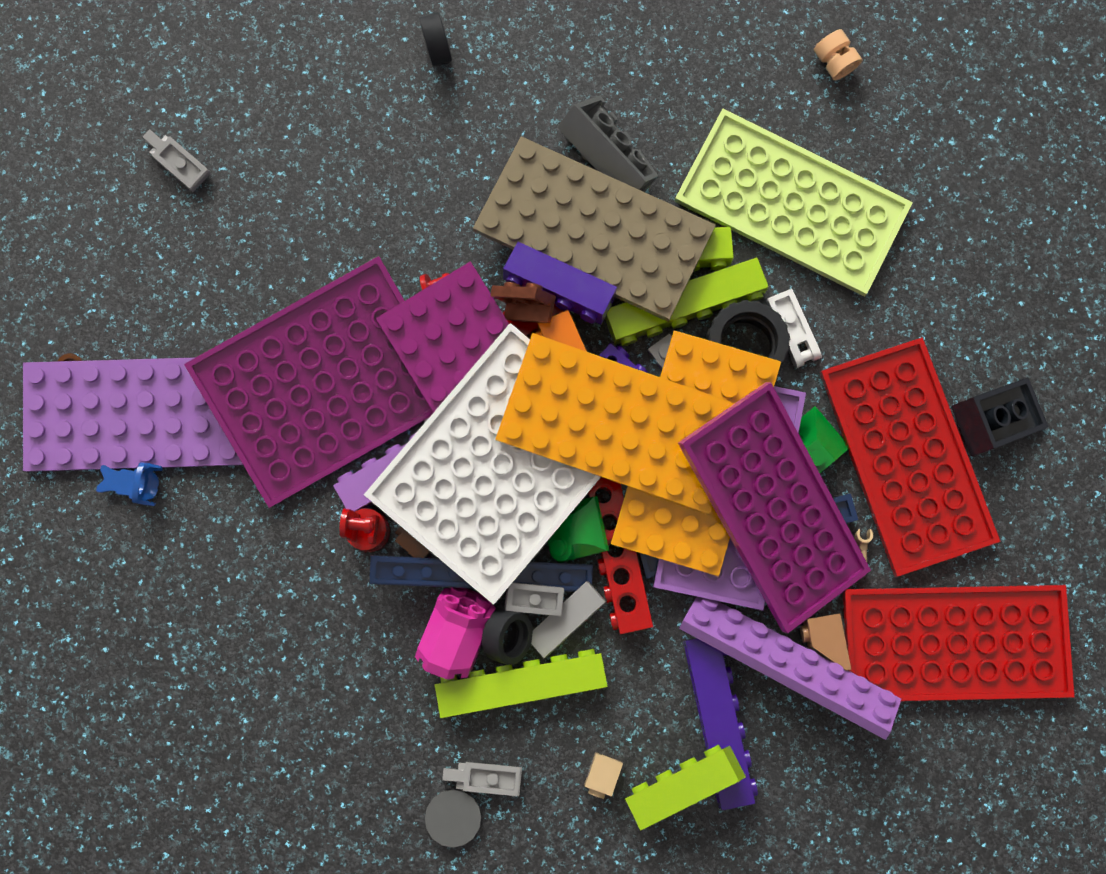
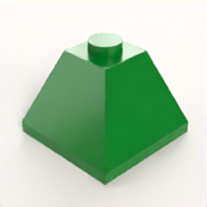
(821, 439)

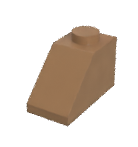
(827, 638)

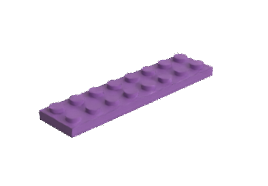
(792, 665)

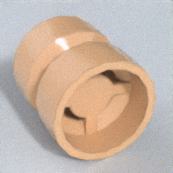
(839, 56)

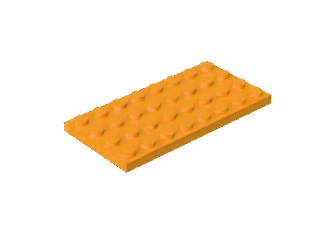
(608, 420)
(667, 528)

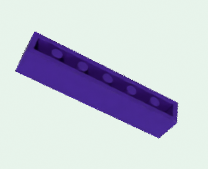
(718, 716)

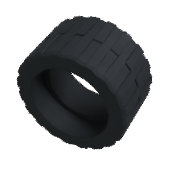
(758, 315)

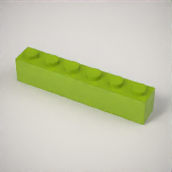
(698, 300)
(520, 685)

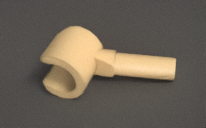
(863, 544)

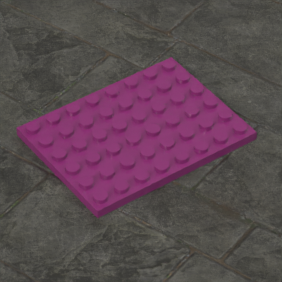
(312, 384)

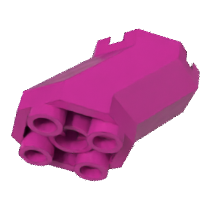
(454, 633)

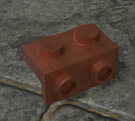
(525, 303)

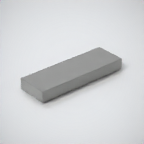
(575, 612)

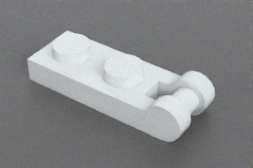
(798, 328)

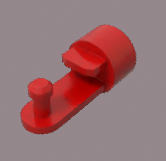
(364, 529)

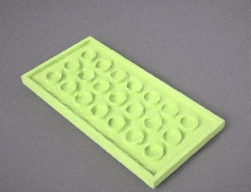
(793, 202)

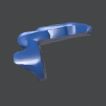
(137, 484)

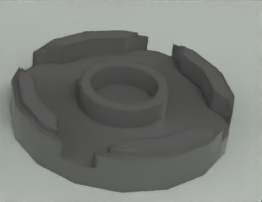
(453, 818)

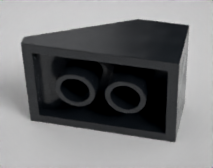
(999, 416)

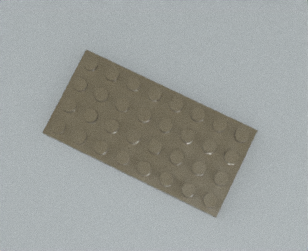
(596, 226)

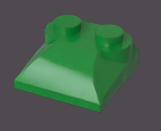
(580, 533)

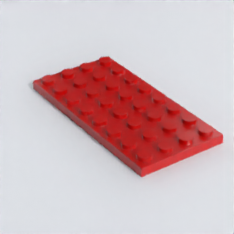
(909, 457)
(961, 641)

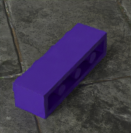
(572, 287)

